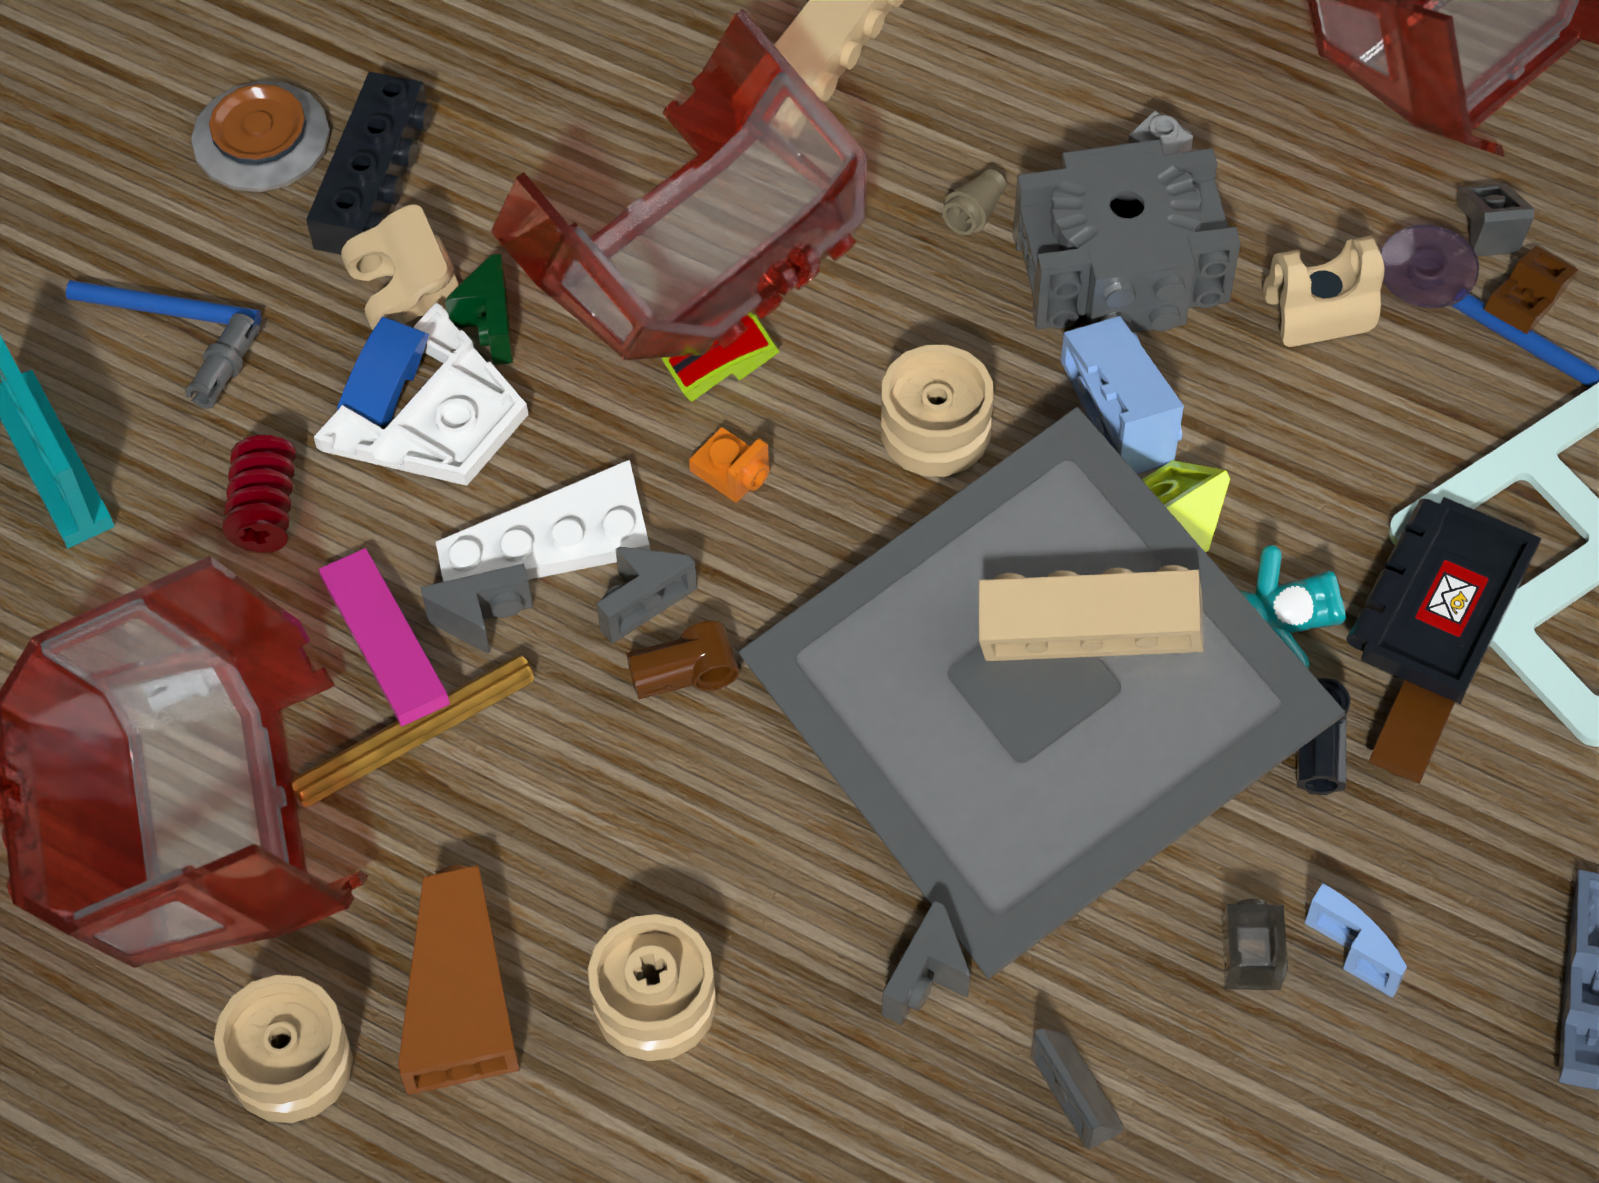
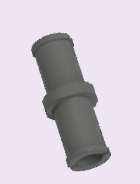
(222, 360)

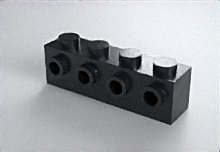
(369, 160)

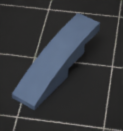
(1581, 989)

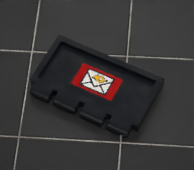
(1442, 596)

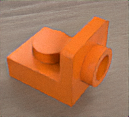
(731, 464)

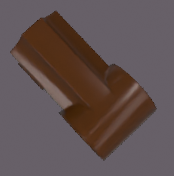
(698, 659)

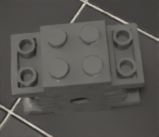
(1125, 237)

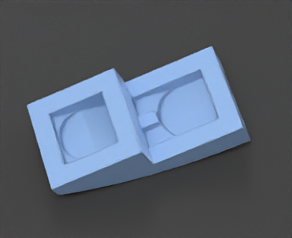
(1371, 952)

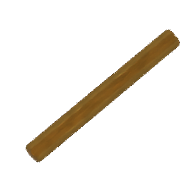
(397, 740)

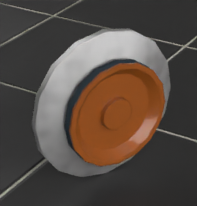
(260, 136)

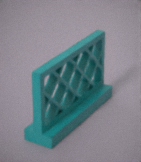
(49, 455)

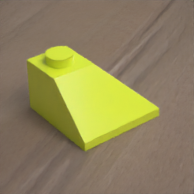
(1192, 496)

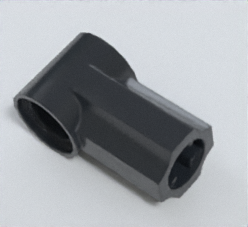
(1323, 759)

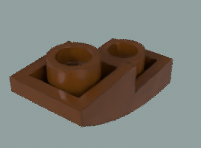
(1411, 732)

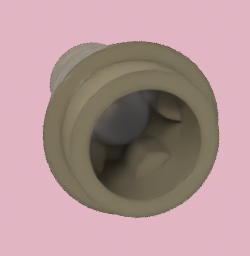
(972, 204)

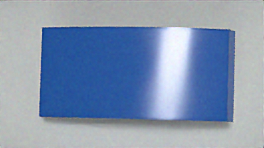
(381, 369)

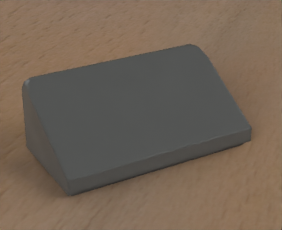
(1074, 1088)

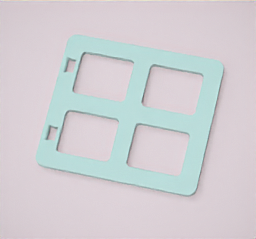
(1534, 459)

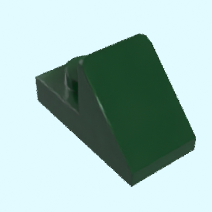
(483, 303)

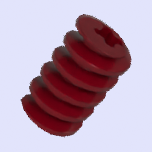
(259, 493)

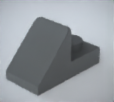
(1497, 218)
(653, 585)
(464, 602)
(930, 958)

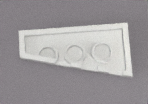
(554, 533)

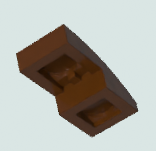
(1531, 289)

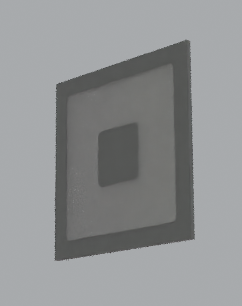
(1032, 778)

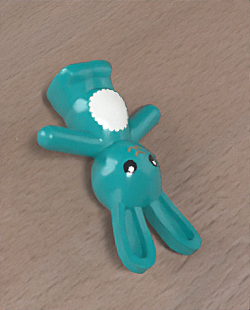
(1295, 604)

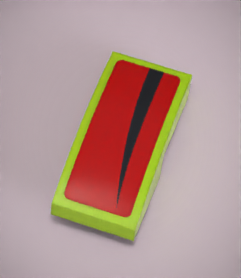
(701, 372)

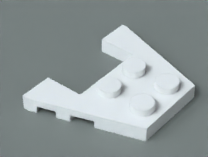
(447, 425)

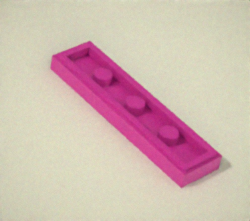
(384, 637)

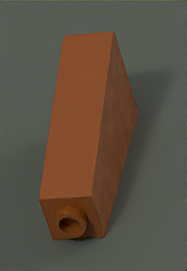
(456, 996)

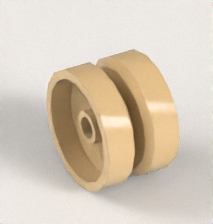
(936, 410)
(652, 987)
(283, 1048)

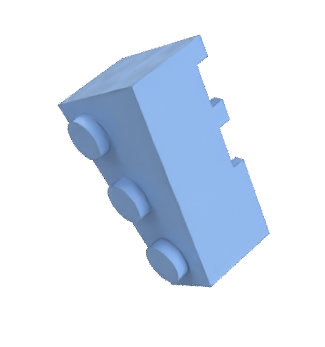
(1123, 393)

